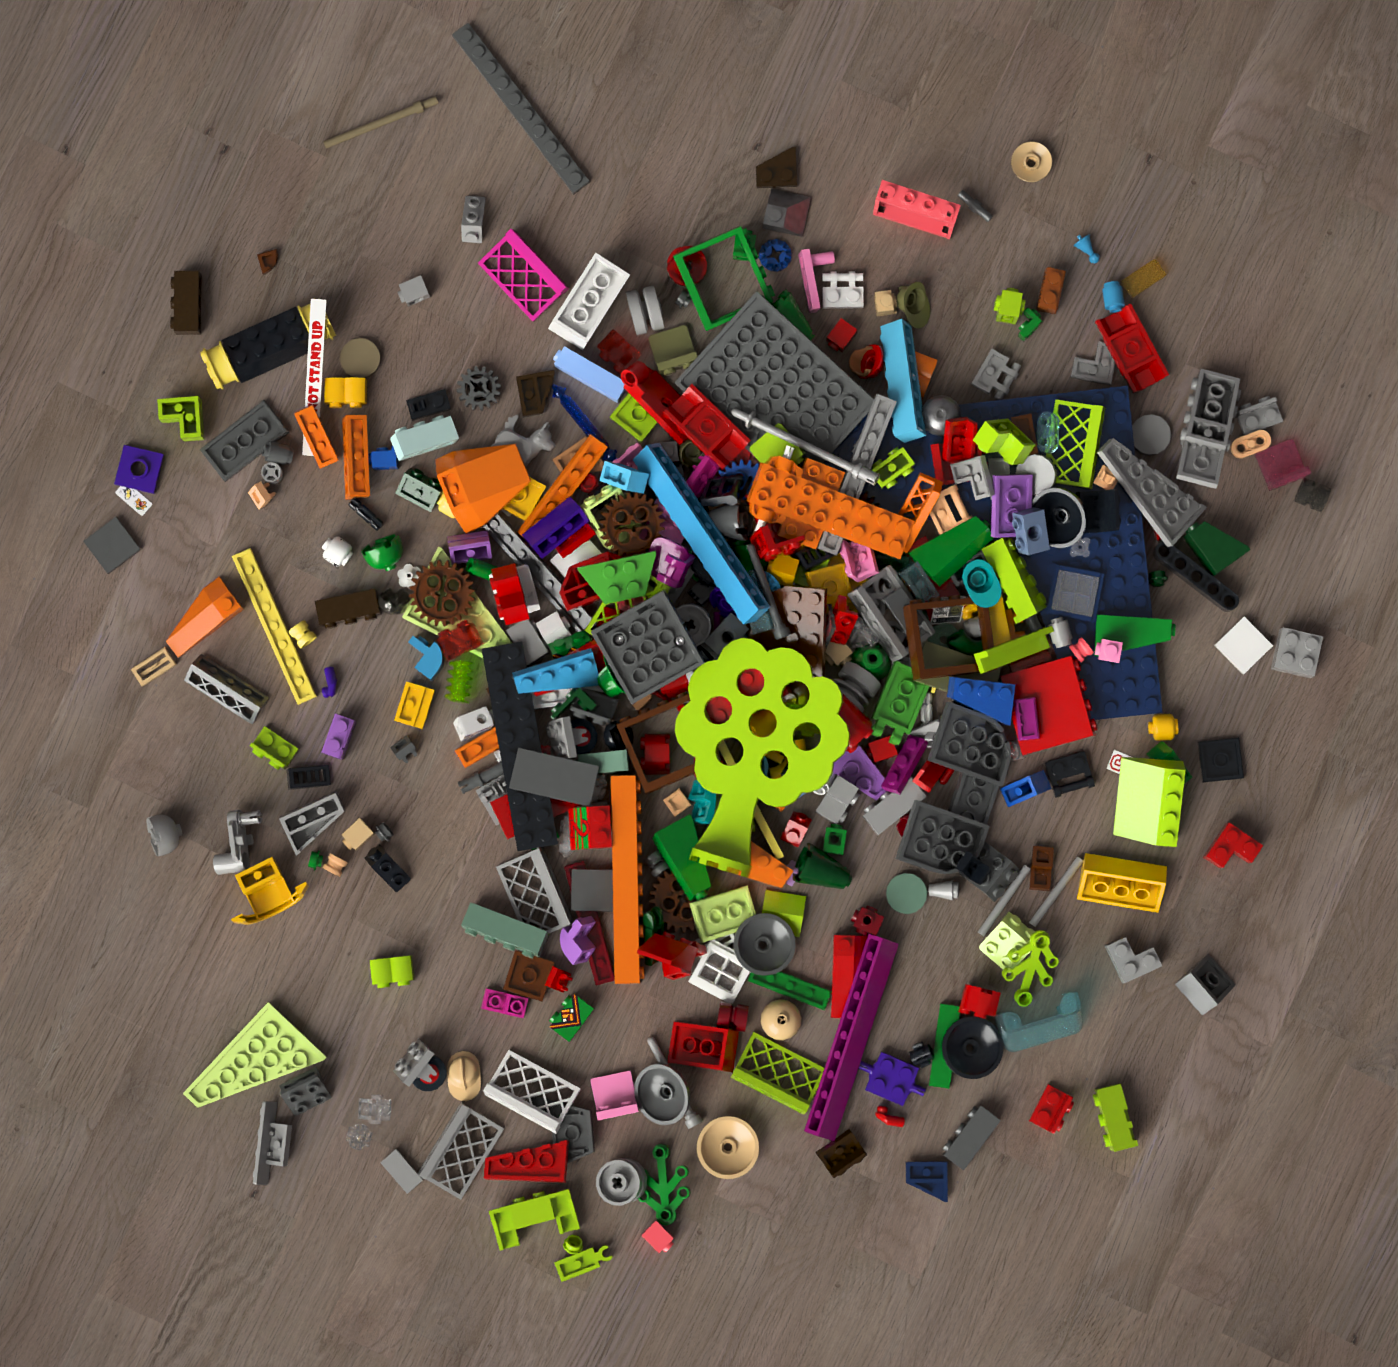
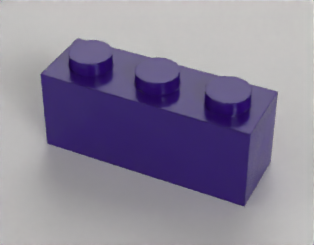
(555, 527)

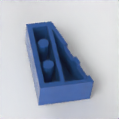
(986, 697)

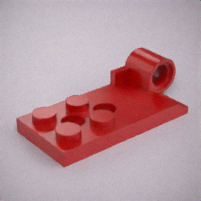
(649, 391)

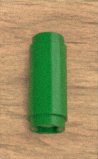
(479, 568)

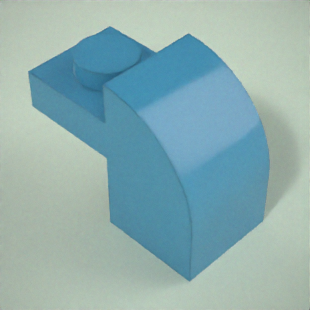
(432, 660)

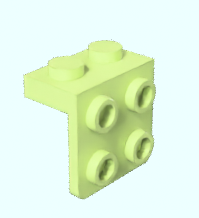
(1007, 935)

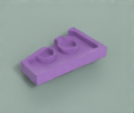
(861, 772)

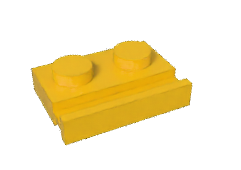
(414, 705)

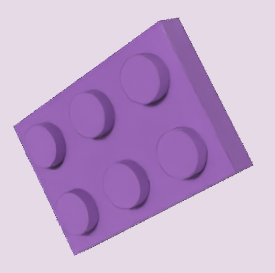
(1011, 495)

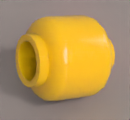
(1163, 727)

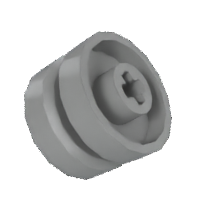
(645, 310)
(629, 1189)

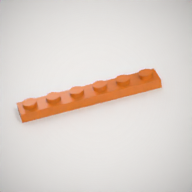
(567, 481)

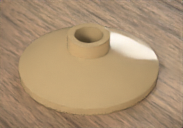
(1038, 154)

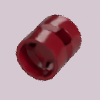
(732, 1016)

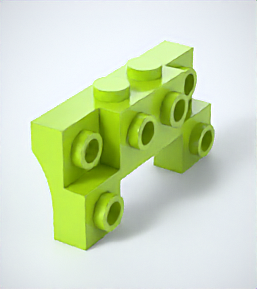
(533, 1211)

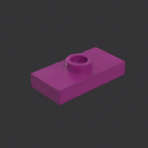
(1027, 719)

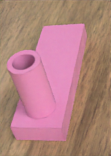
(807, 262)

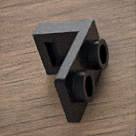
(387, 868)

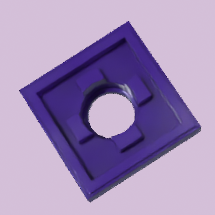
(146, 482)

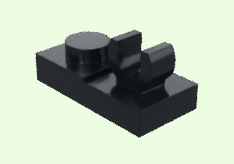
(428, 404)

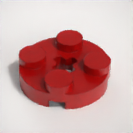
(698, 265)

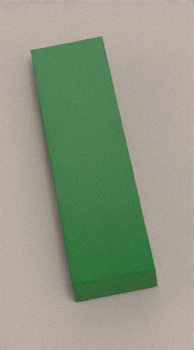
(793, 988)
(940, 1073)

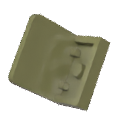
(672, 350)

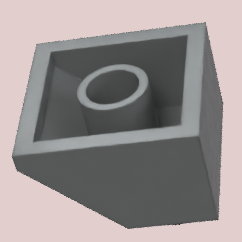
(1205, 984)

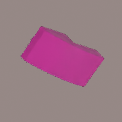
(504, 1003)

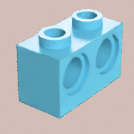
(624, 477)

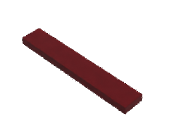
(600, 958)

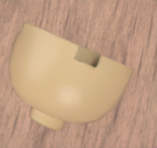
(773, 1012)

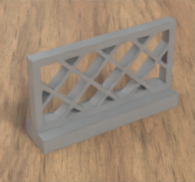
(549, 883)
(443, 1146)

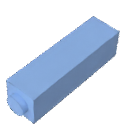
(589, 374)

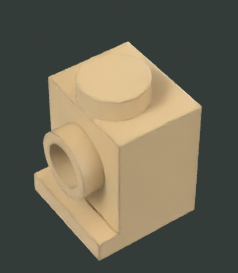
(885, 303)

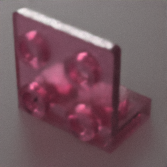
(1281, 465)

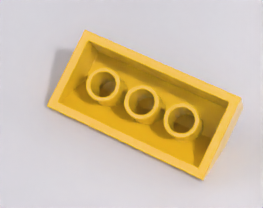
(1122, 882)

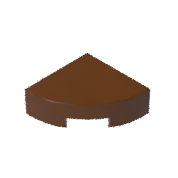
(268, 260)

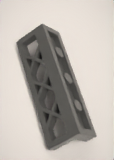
(227, 685)

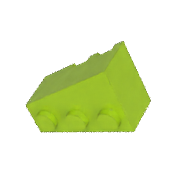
(1114, 1118)

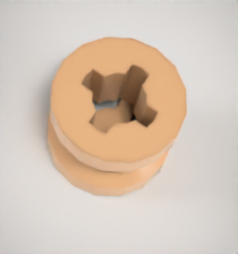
(335, 865)

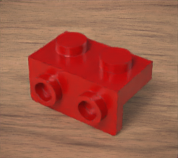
(959, 439)

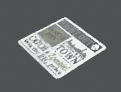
(947, 614)

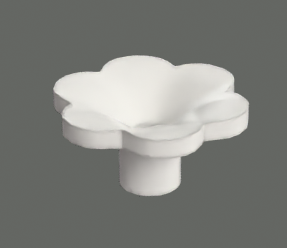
(403, 575)

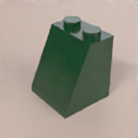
(1214, 547)

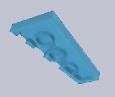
(562, 673)

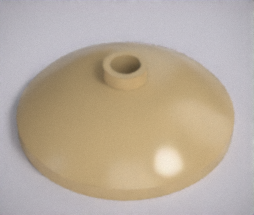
(727, 1163)

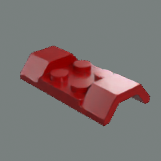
(1132, 349)
(707, 427)

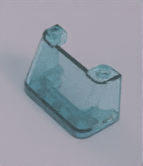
(1020, 1037)

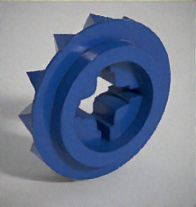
(771, 263)

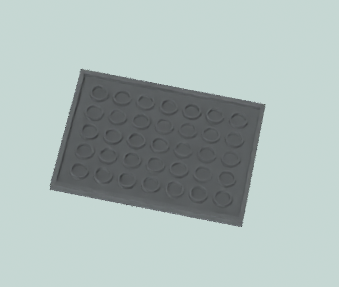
(780, 374)

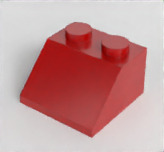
(669, 951)

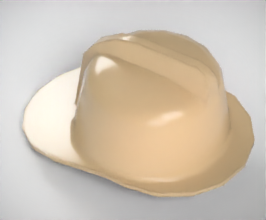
(464, 1076)

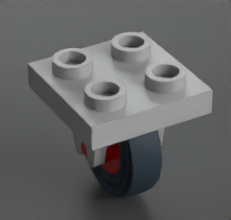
(571, 737)
(421, 1067)

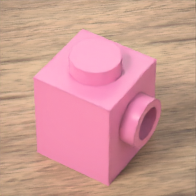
(1109, 650)

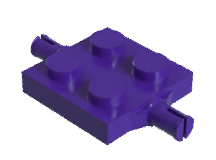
(892, 1078)

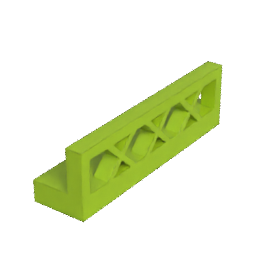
(1013, 650)

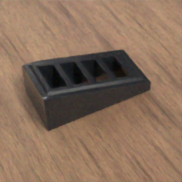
(808, 566)
(290, 777)

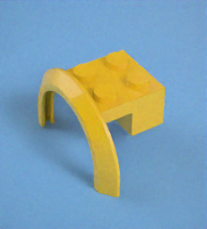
(266, 891)

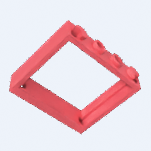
(916, 209)

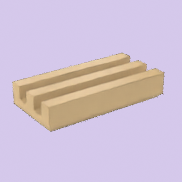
(168, 658)

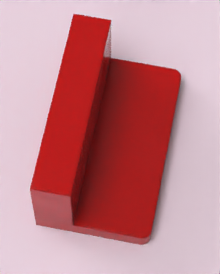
(928, 775)

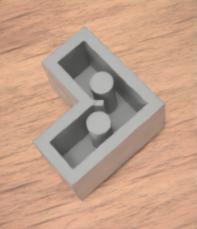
(837, 800)
(1130, 965)

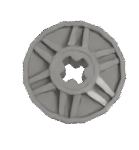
(701, 620)
(857, 684)

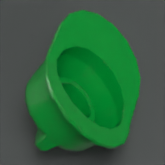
(608, 681)

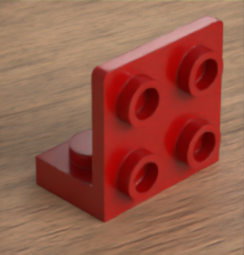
(767, 549)
(1051, 1109)

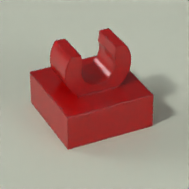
(558, 979)

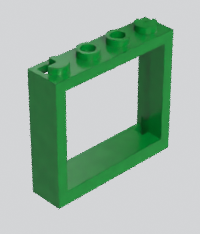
(692, 288)

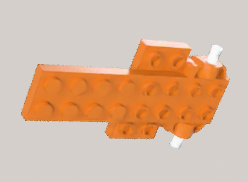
(809, 502)

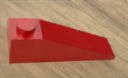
(846, 957)

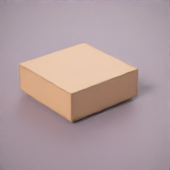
(677, 802)

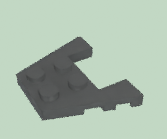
(575, 1128)

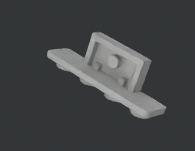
(272, 1143)

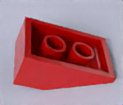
(703, 1046)

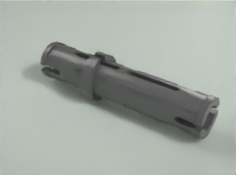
(482, 777)

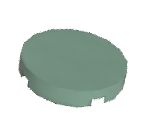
(906, 893)

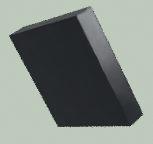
(1220, 760)

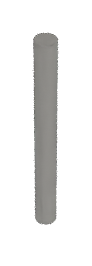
(1056, 891)
(1004, 900)

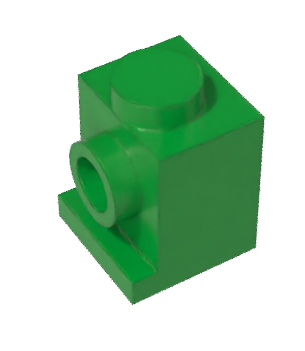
(739, 252)
(834, 848)

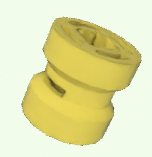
(302, 634)

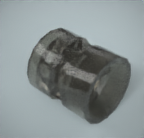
(1313, 495)

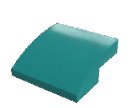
(704, 804)

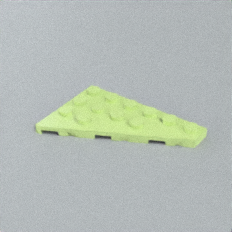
(486, 625)
(259, 1053)

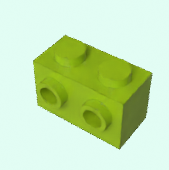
(1009, 306)
(894, 466)

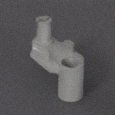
(238, 858)

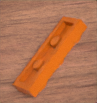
(316, 436)

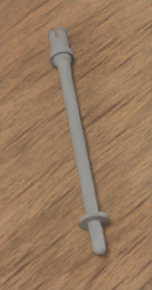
(857, 470)

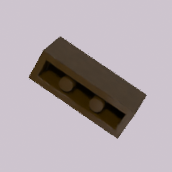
(186, 302)
(348, 608)

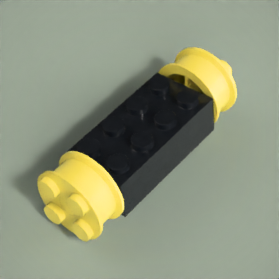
(262, 347)

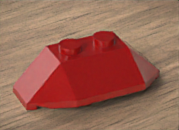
(575, 589)

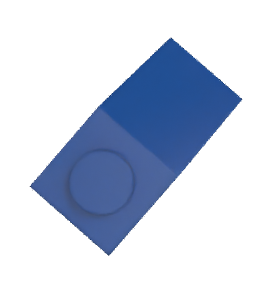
(1025, 788)

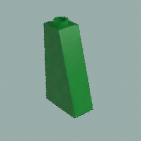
(952, 549)
(1133, 631)
(675, 846)

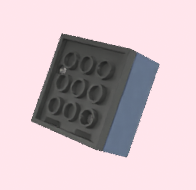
(648, 646)

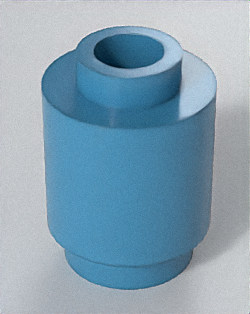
(1113, 296)

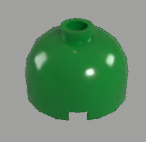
(384, 552)

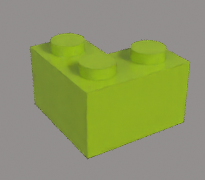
(186, 412)
(1005, 439)

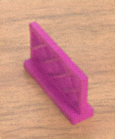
(535, 262)

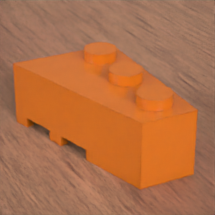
(767, 868)

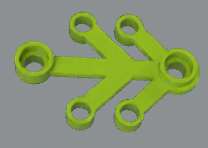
(1030, 965)

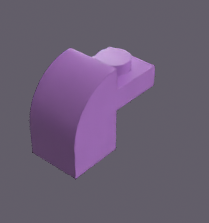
(575, 942)

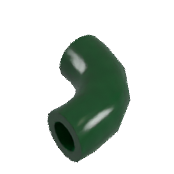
(964, 644)

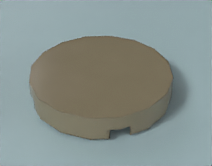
(360, 358)

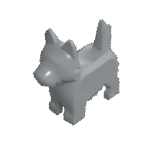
(529, 446)

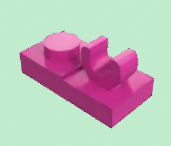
(698, 479)

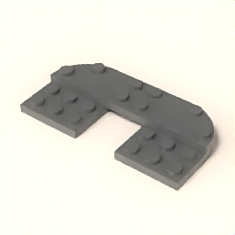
(982, 755)

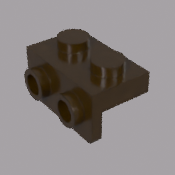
(841, 1153)

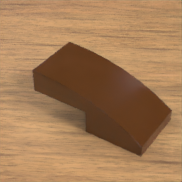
(1041, 868)

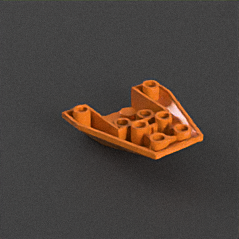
(481, 482)

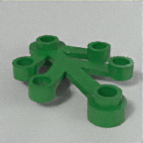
(664, 1187)

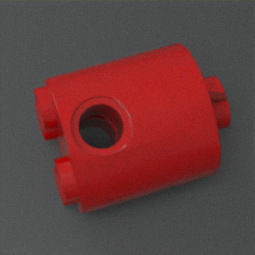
(857, 722)

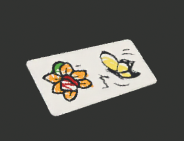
(134, 499)

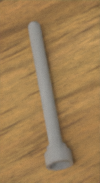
(692, 1118)

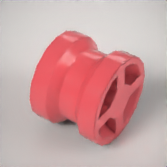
(1081, 649)

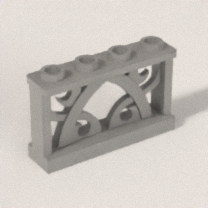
(866, 606)

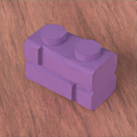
(469, 546)
(338, 736)

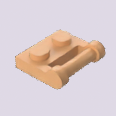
(942, 514)

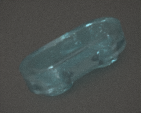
(1049, 431)

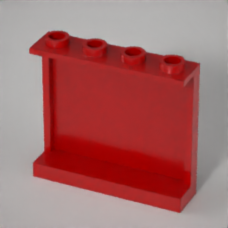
(1059, 701)

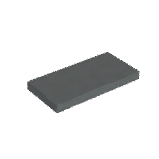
(244, 440)
(553, 777)

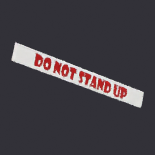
(315, 360)

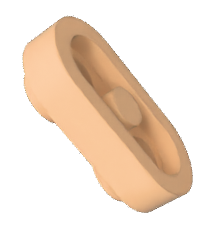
(1250, 445)

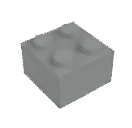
(1296, 652)

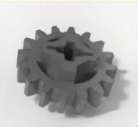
(484, 381)

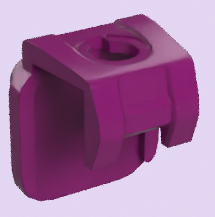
(671, 562)

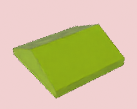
(786, 906)

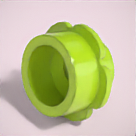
(573, 1244)

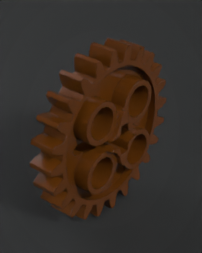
(629, 506)
(423, 589)
(666, 891)

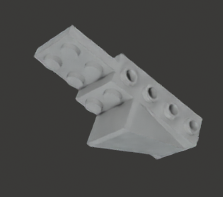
(1208, 427)

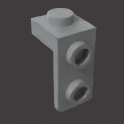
(472, 219)

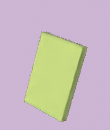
(722, 913)

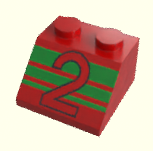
(590, 827)

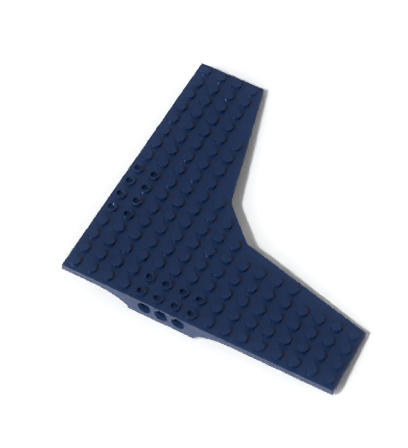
(1112, 687)

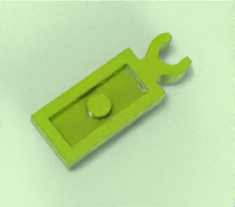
(580, 1263)

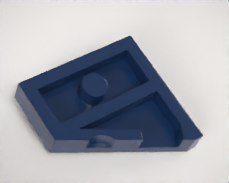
(929, 1177)

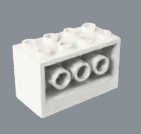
(588, 301)

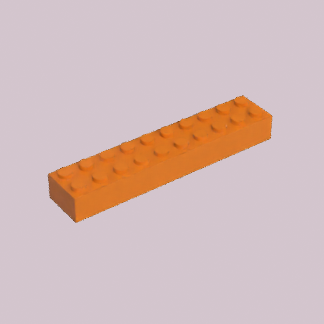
(626, 879)

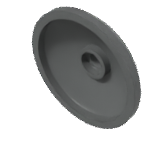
(778, 940)
(653, 1094)

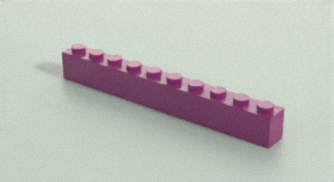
(851, 1037)

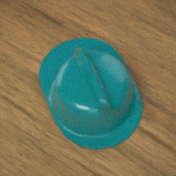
(981, 583)

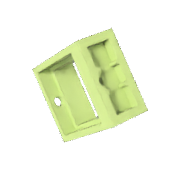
(592, 501)

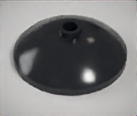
(1062, 530)
(986, 1049)

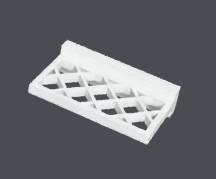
(519, 1104)

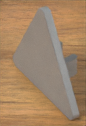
(926, 732)

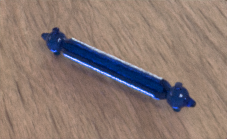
(582, 421)

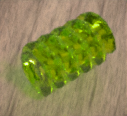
(458, 681)

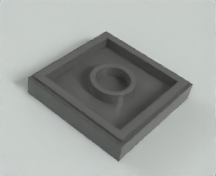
(112, 545)
(592, 890)

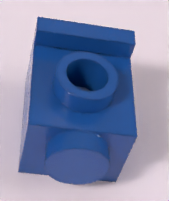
(383, 459)

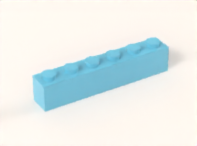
(902, 380)

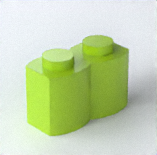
(392, 970)

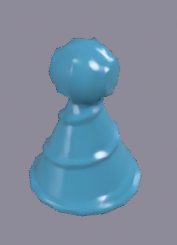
(1085, 245)

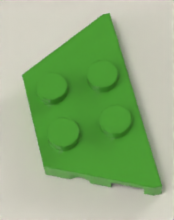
(620, 577)

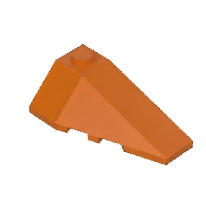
(208, 612)

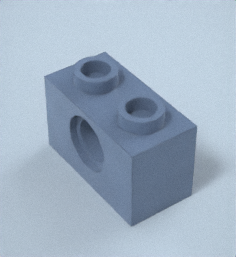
(1037, 540)

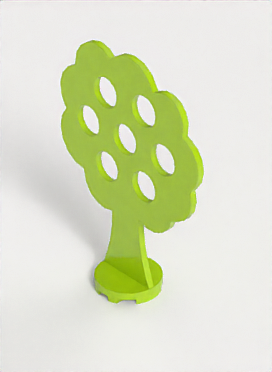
(728, 837)

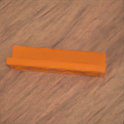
(355, 456)
(924, 508)

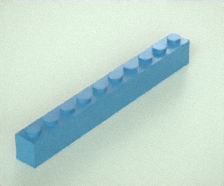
(701, 534)

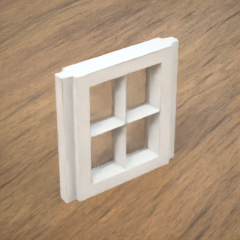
(720, 972)

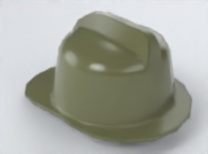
(914, 303)

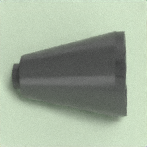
(733, 521)

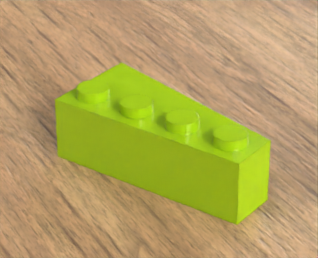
(1014, 579)

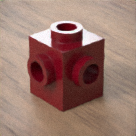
(875, 921)

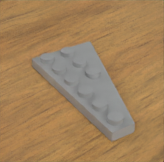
(1154, 494)

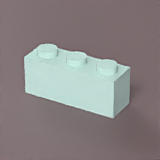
(424, 437)

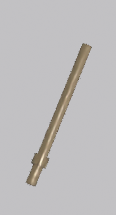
(417, 107)

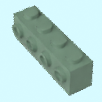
(505, 930)

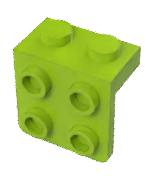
(772, 445)

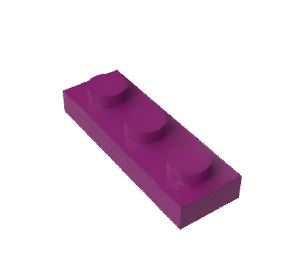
(904, 764)

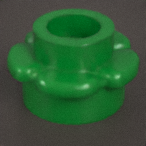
(315, 860)

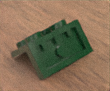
(585, 702)

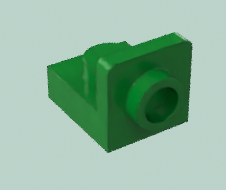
(1028, 328)

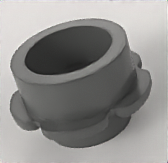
(684, 299)
(384, 832)

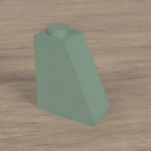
(608, 762)

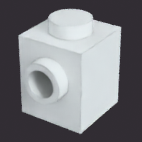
(554, 627)

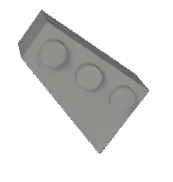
(310, 820)

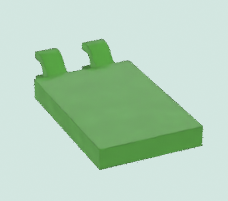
(898, 703)

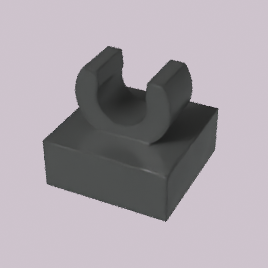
(403, 748)

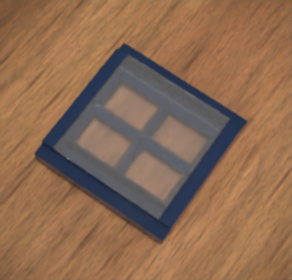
(1075, 593)

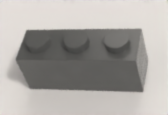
(970, 1136)

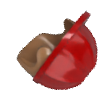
(867, 361)

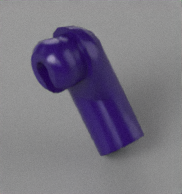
(331, 682)

